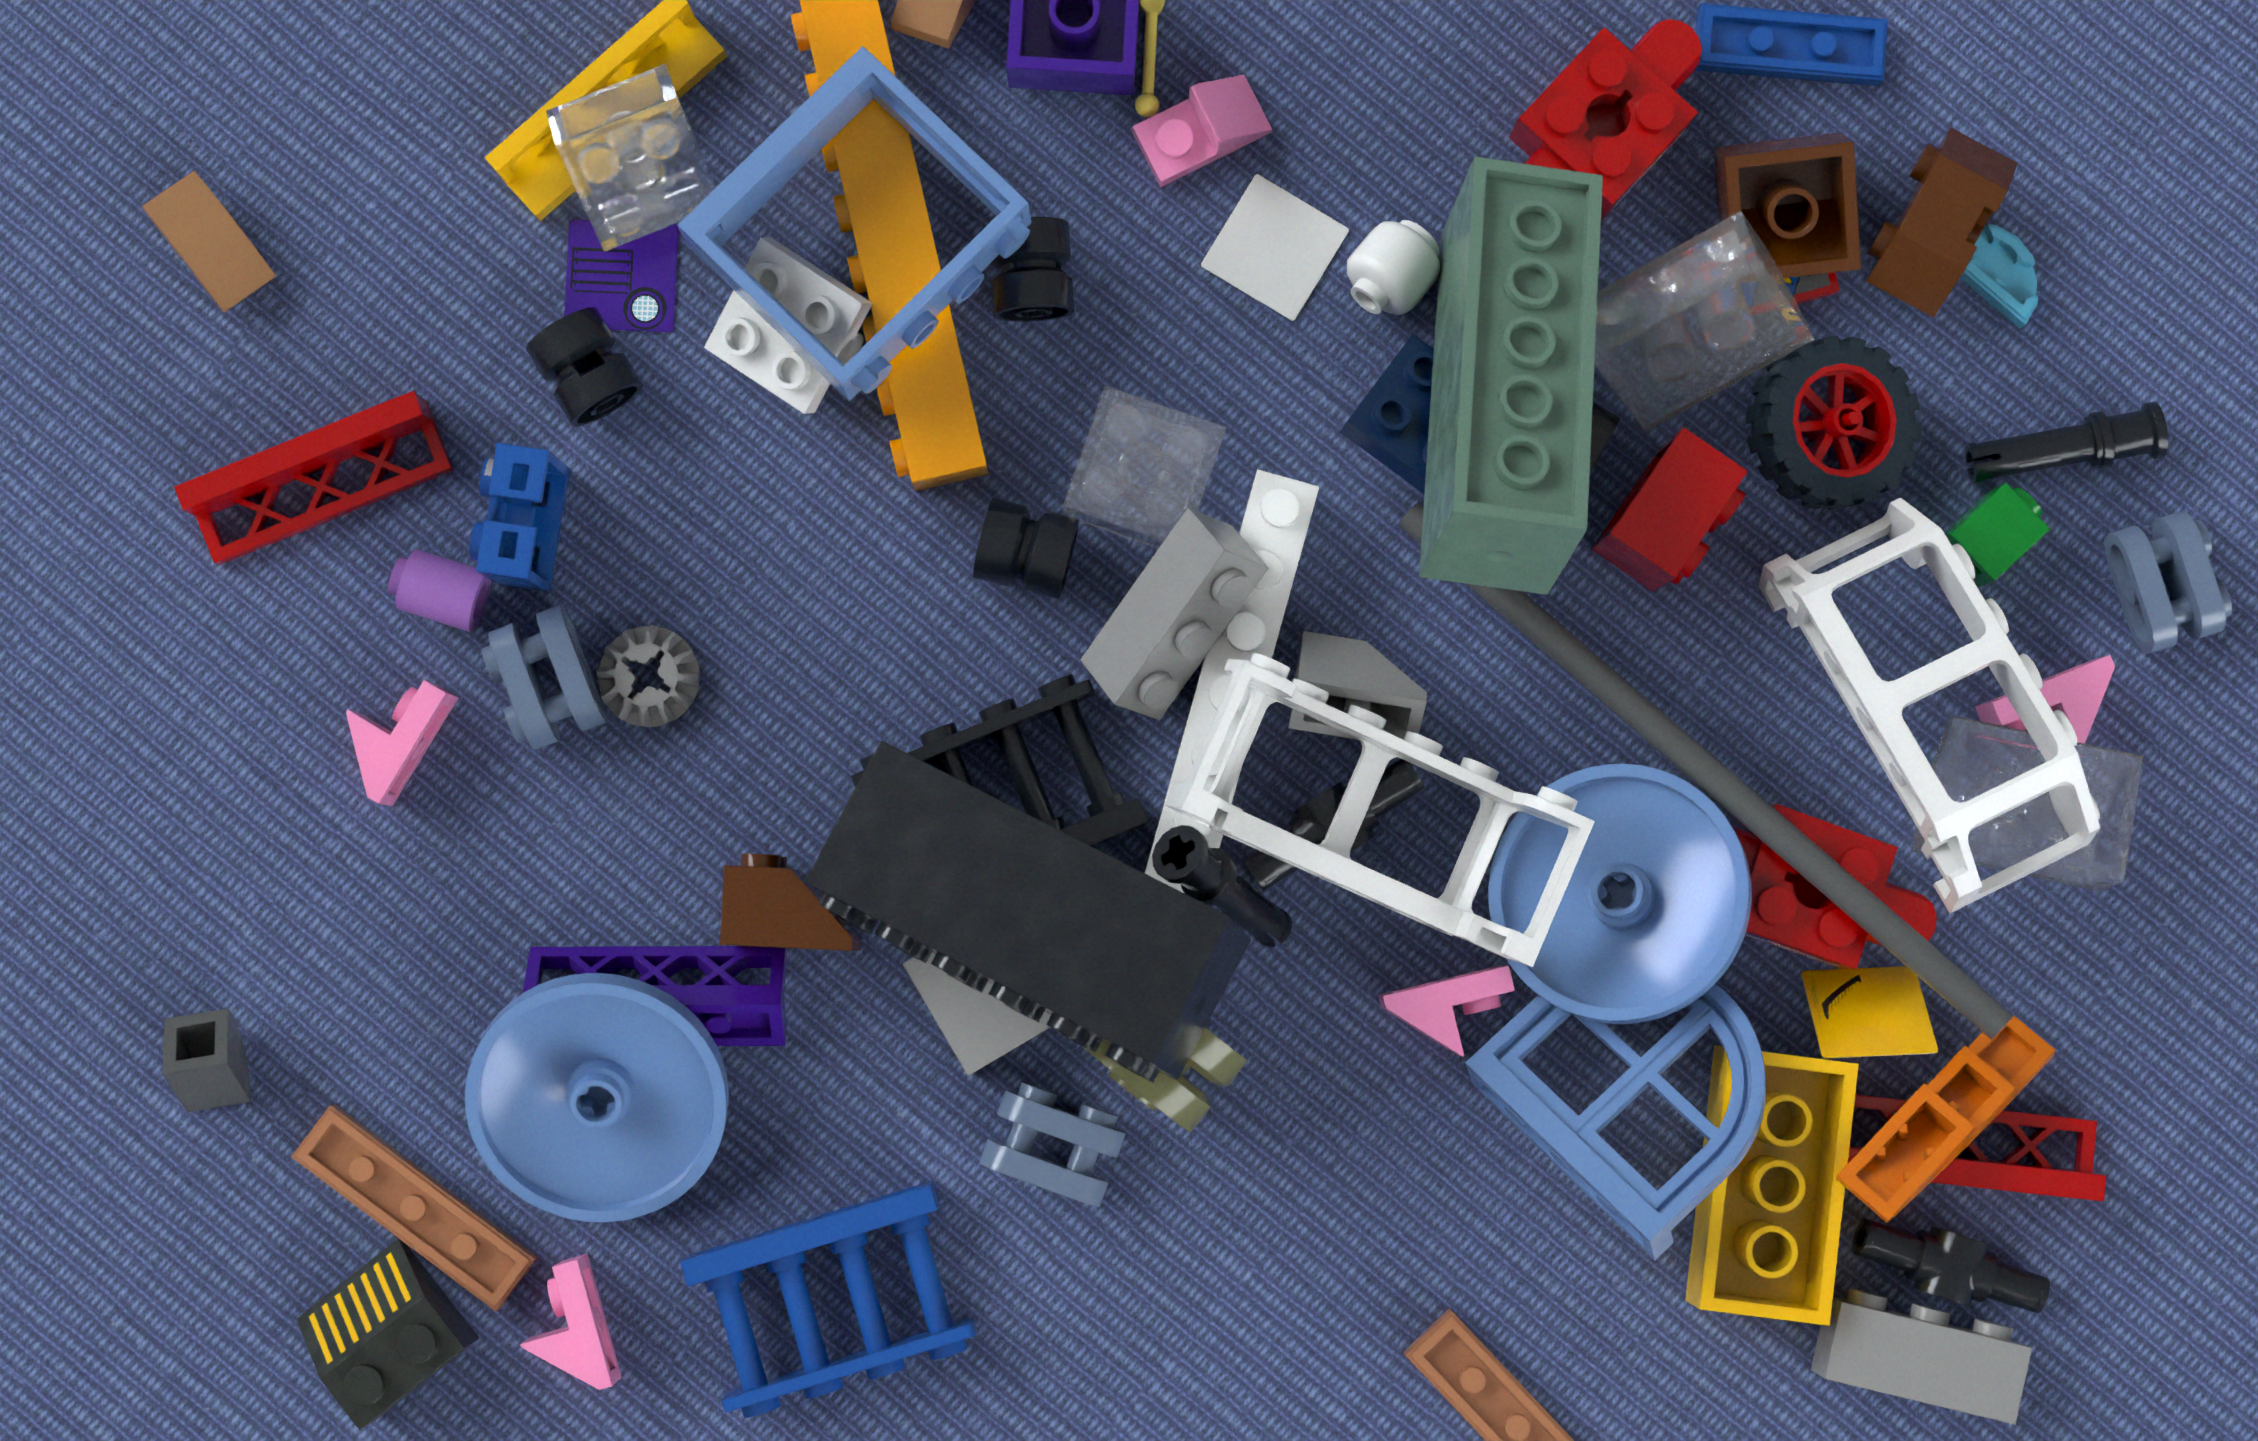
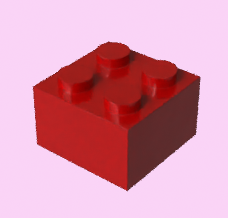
(1670, 510)

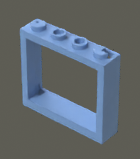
(789, 150)

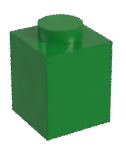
(1998, 531)

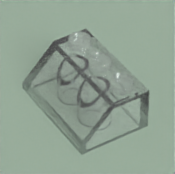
(1695, 322)
(1985, 755)

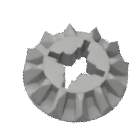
(677, 668)

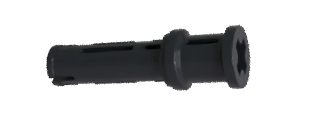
(2096, 440)
(1211, 878)

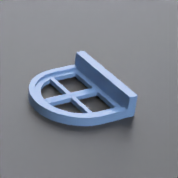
(1574, 1140)

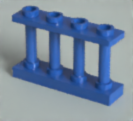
(784, 1253)

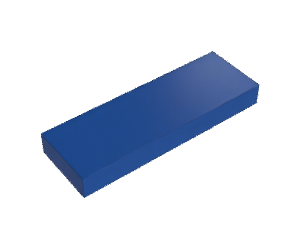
(1791, 44)

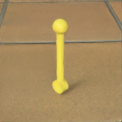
(1147, 103)

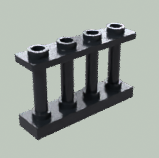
(1107, 810)

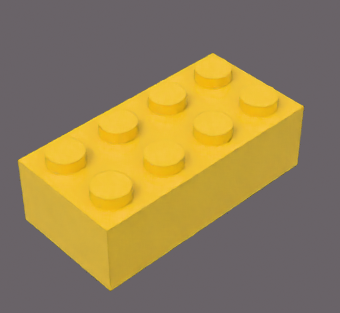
(1774, 1224)

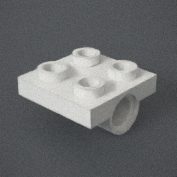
(813, 298)

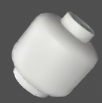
(1393, 267)

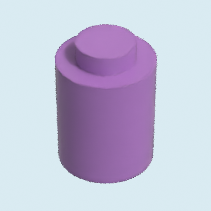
(439, 590)

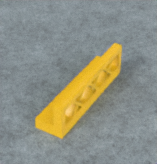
(667, 36)

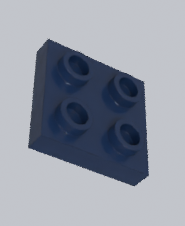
(1396, 414)

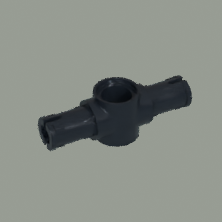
(1316, 816)
(1950, 1266)

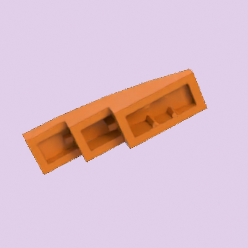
(1944, 1118)

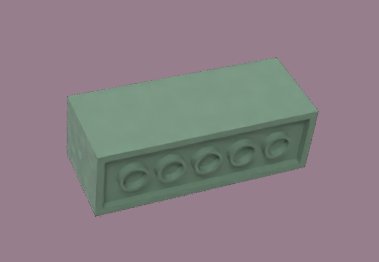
(1512, 377)

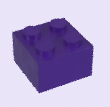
(1073, 45)

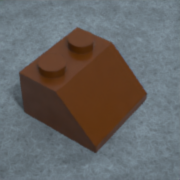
(1796, 199)
(776, 908)

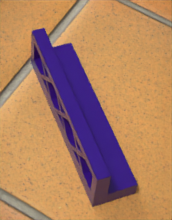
(726, 1008)

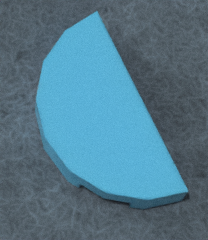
(2003, 274)

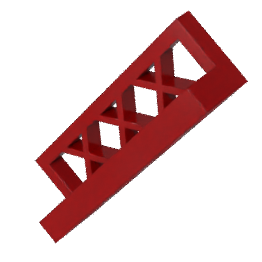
(306, 455)
(2007, 1174)

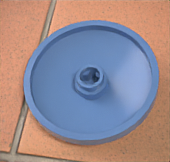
(1648, 906)
(597, 1097)

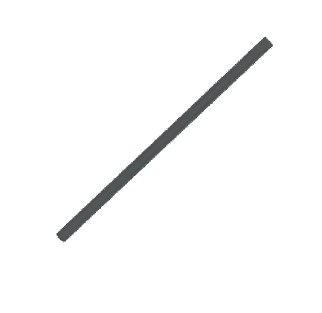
(1741, 801)

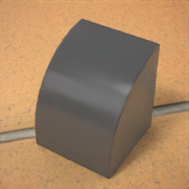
(206, 1060)

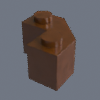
(1938, 230)

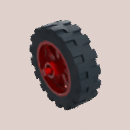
(1887, 410)

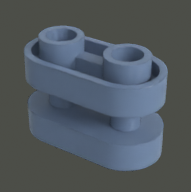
(2197, 597)
(512, 661)
(1089, 1131)

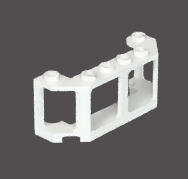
(1879, 703)
(1331, 858)

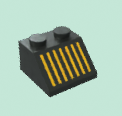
(383, 1333)

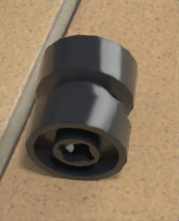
(1032, 277)
(575, 346)
(1025, 548)

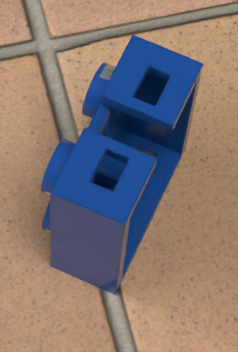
(514, 525)

